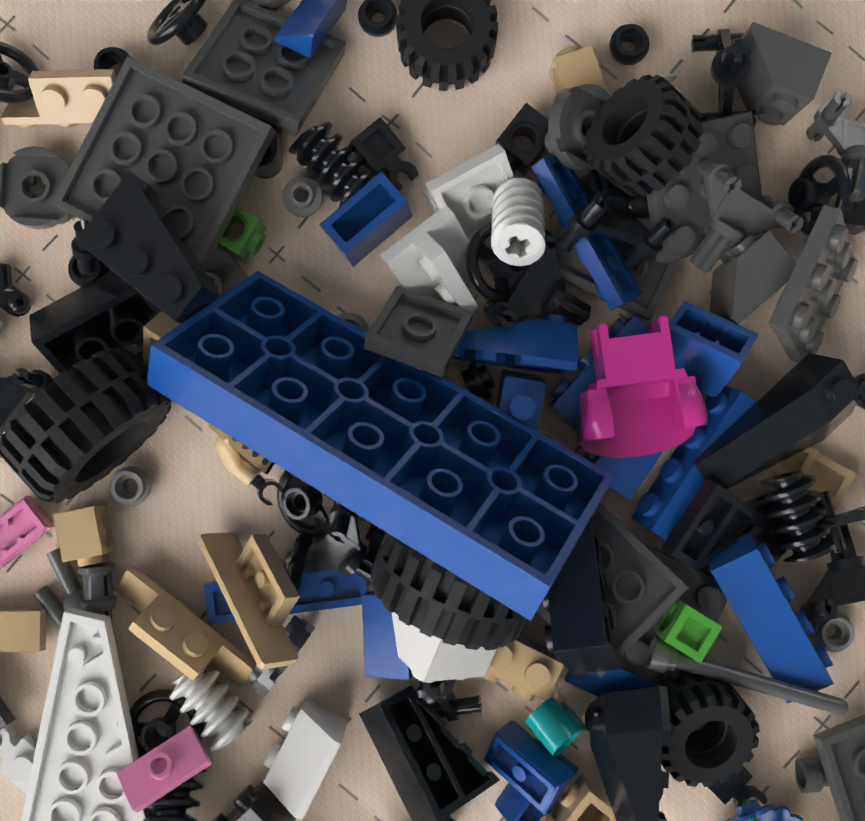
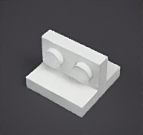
(470, 188)
(434, 260)

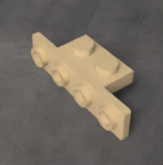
(61, 98)
(256, 593)
(179, 633)

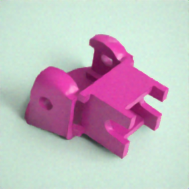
(638, 396)

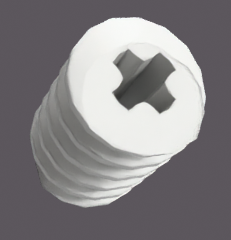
(518, 222)
(211, 707)

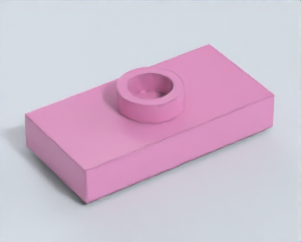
(21, 528)
(163, 769)

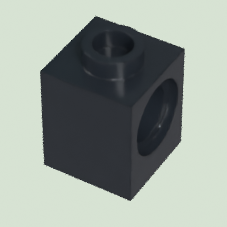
(529, 124)

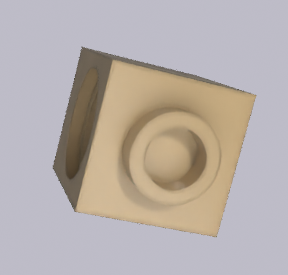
(575, 67)
(84, 534)

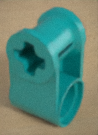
(555, 725)

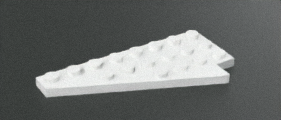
(83, 730)

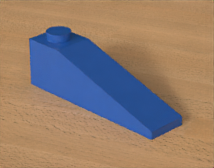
(528, 345)

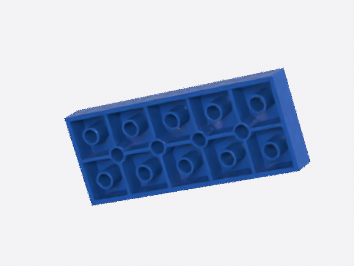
(383, 438)

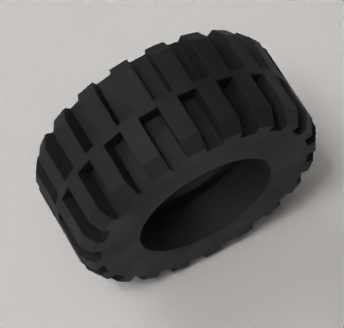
(83, 425)
(439, 600)

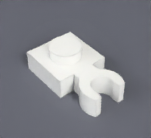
(17, 757)

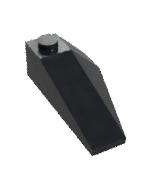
(784, 421)
(627, 746)

